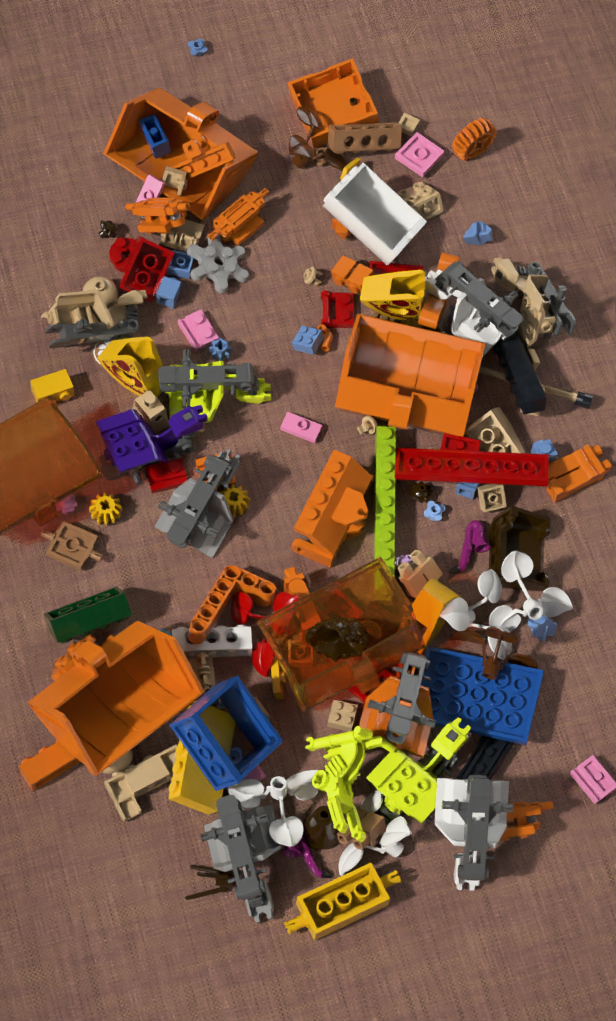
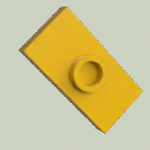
(278, 679)

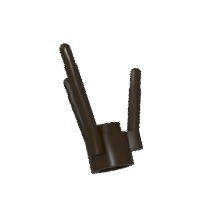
(220, 880)

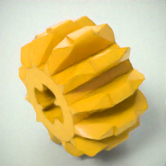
(241, 498)
(105, 502)

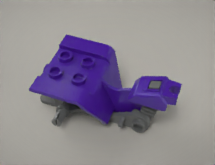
(133, 444)

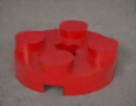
(117, 251)

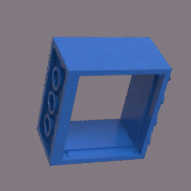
(206, 749)

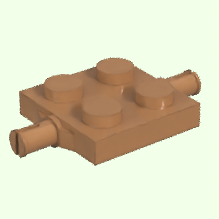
(72, 545)

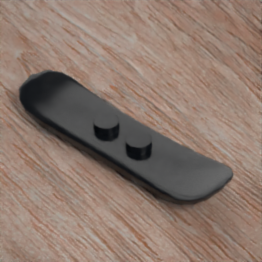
(486, 758)

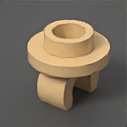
(310, 276)
(368, 425)

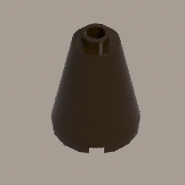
(320, 830)

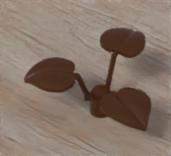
(302, 150)
(492, 664)

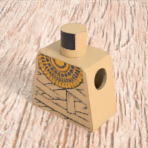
(150, 409)

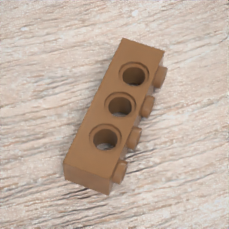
(339, 133)

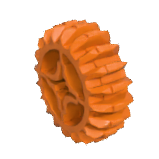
(474, 139)

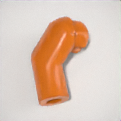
(328, 337)

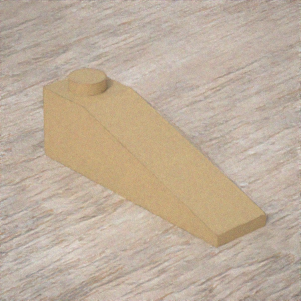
(495, 433)

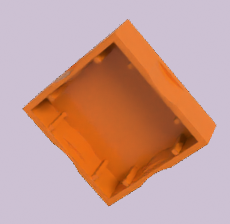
(329, 97)

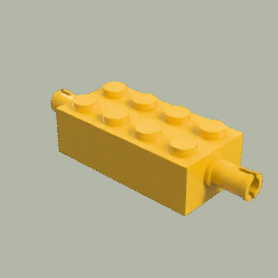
(342, 901)

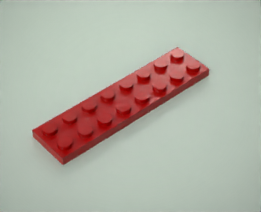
(472, 466)

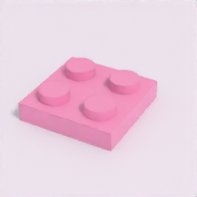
(419, 154)

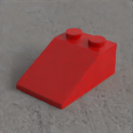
(146, 267)

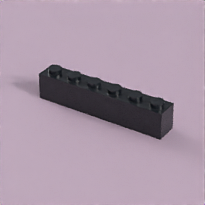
(520, 374)

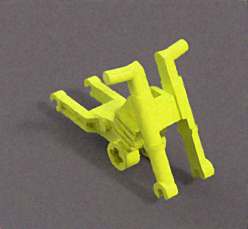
(345, 760)

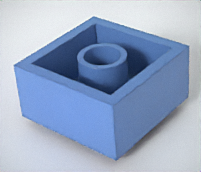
(180, 265)
(308, 340)

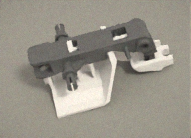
(478, 311)
(472, 816)

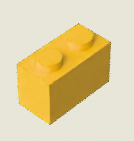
(54, 384)

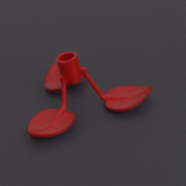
(242, 604)

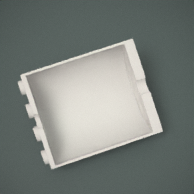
(373, 213)

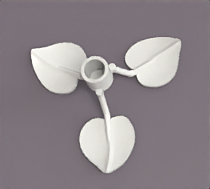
(553, 601)
(461, 616)
(285, 830)
(389, 842)

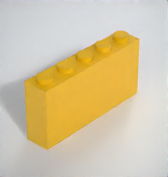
(188, 782)

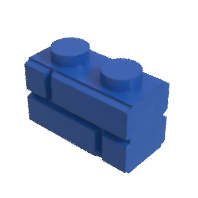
(155, 136)

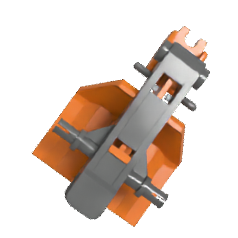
(402, 707)

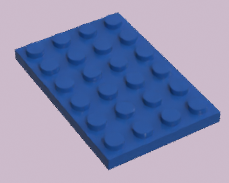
(490, 707)

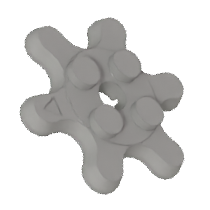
(218, 273)

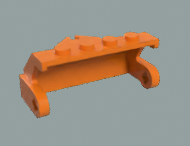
(333, 509)

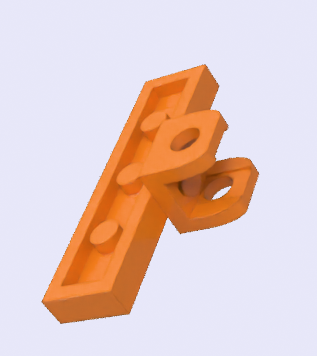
(203, 157)

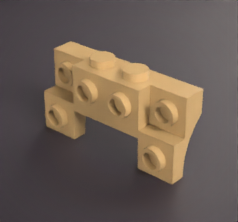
(139, 780)

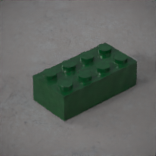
(88, 614)

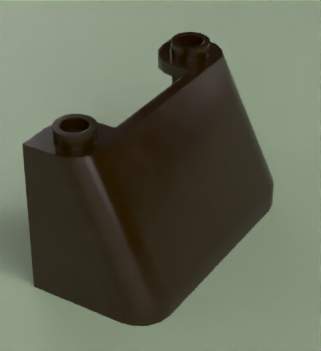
(522, 532)

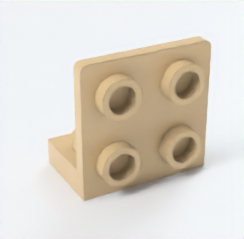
(423, 200)

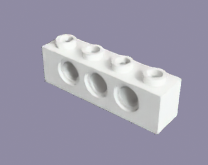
(221, 647)

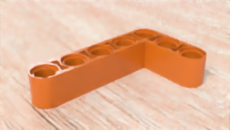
(433, 306)
(229, 582)

